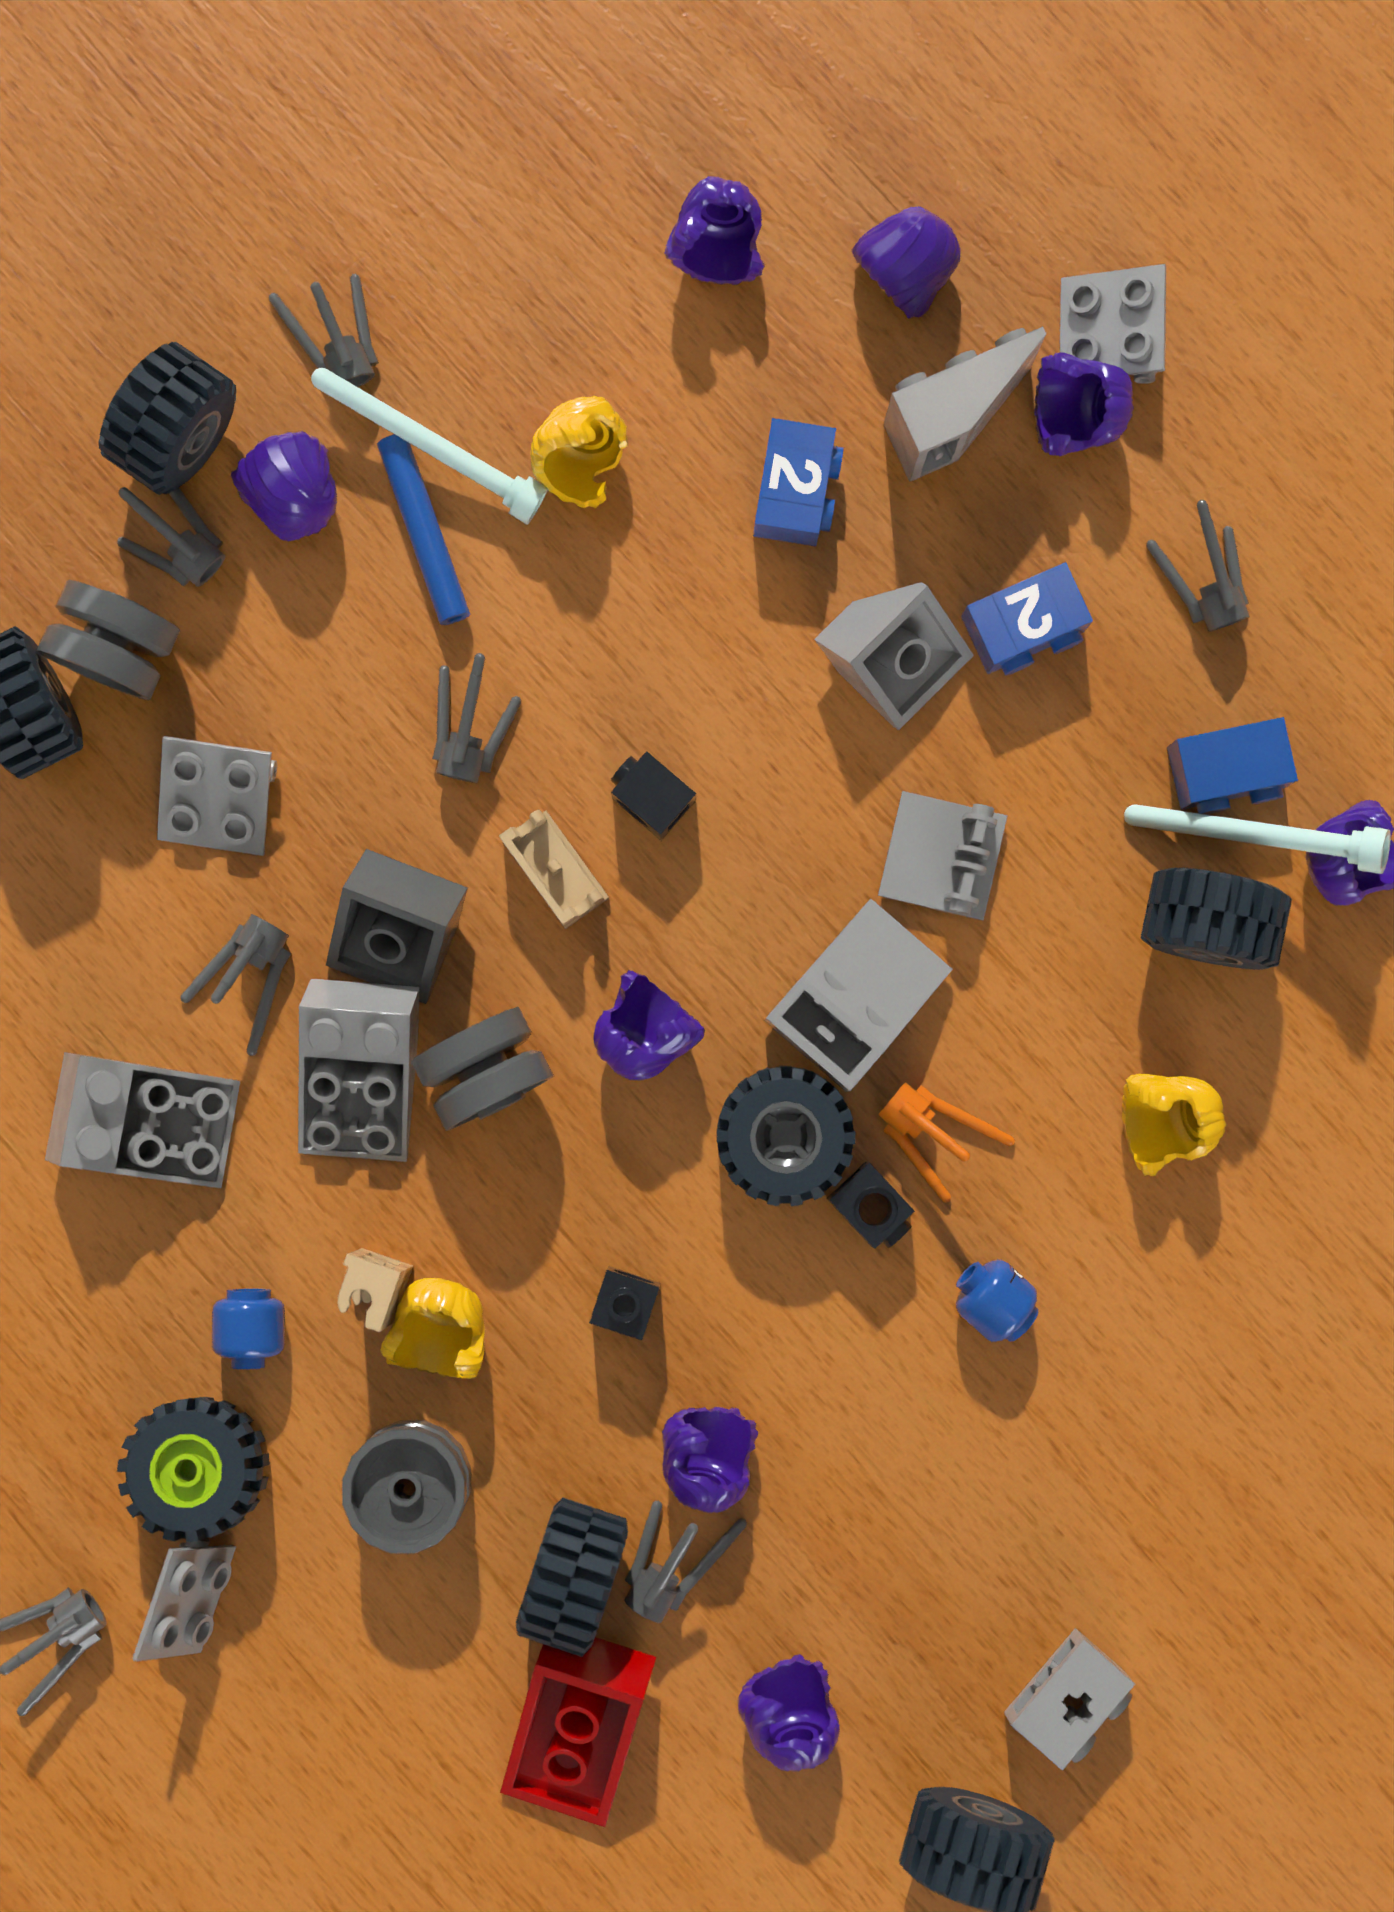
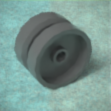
(110, 635)
(485, 1074)
(377, 1503)

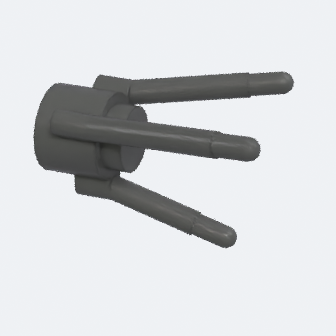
(343, 355)
(194, 556)
(1221, 601)
(462, 754)
(252, 944)
(655, 1588)
(74, 1621)

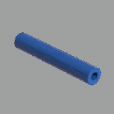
(423, 530)

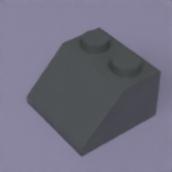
(395, 924)

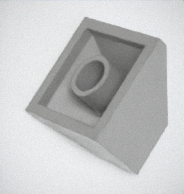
(895, 650)

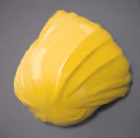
(577, 445)
(1170, 1119)
(437, 1330)

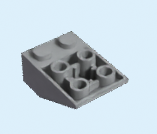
(942, 414)
(858, 995)
(356, 1069)
(142, 1121)

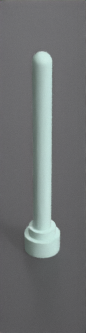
(519, 495)
(1364, 848)

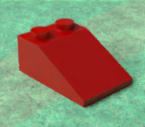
(578, 1729)

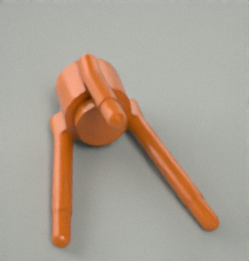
(910, 1114)

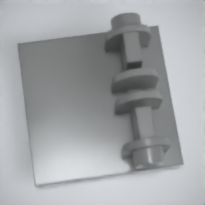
(1117, 319)
(214, 795)
(943, 855)
(185, 1600)

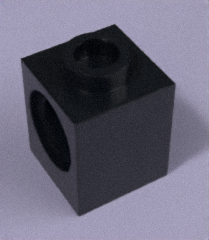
(651, 794)
(852, 1191)
(625, 1303)

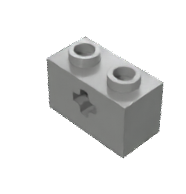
(1075, 1670)

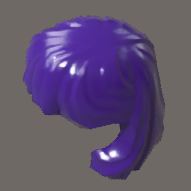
(717, 233)
(909, 257)
(1080, 403)
(288, 484)
(1333, 875)
(644, 1030)
(708, 1457)
(790, 1714)

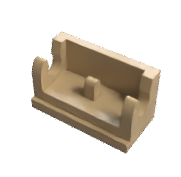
(554, 868)
(375, 1280)

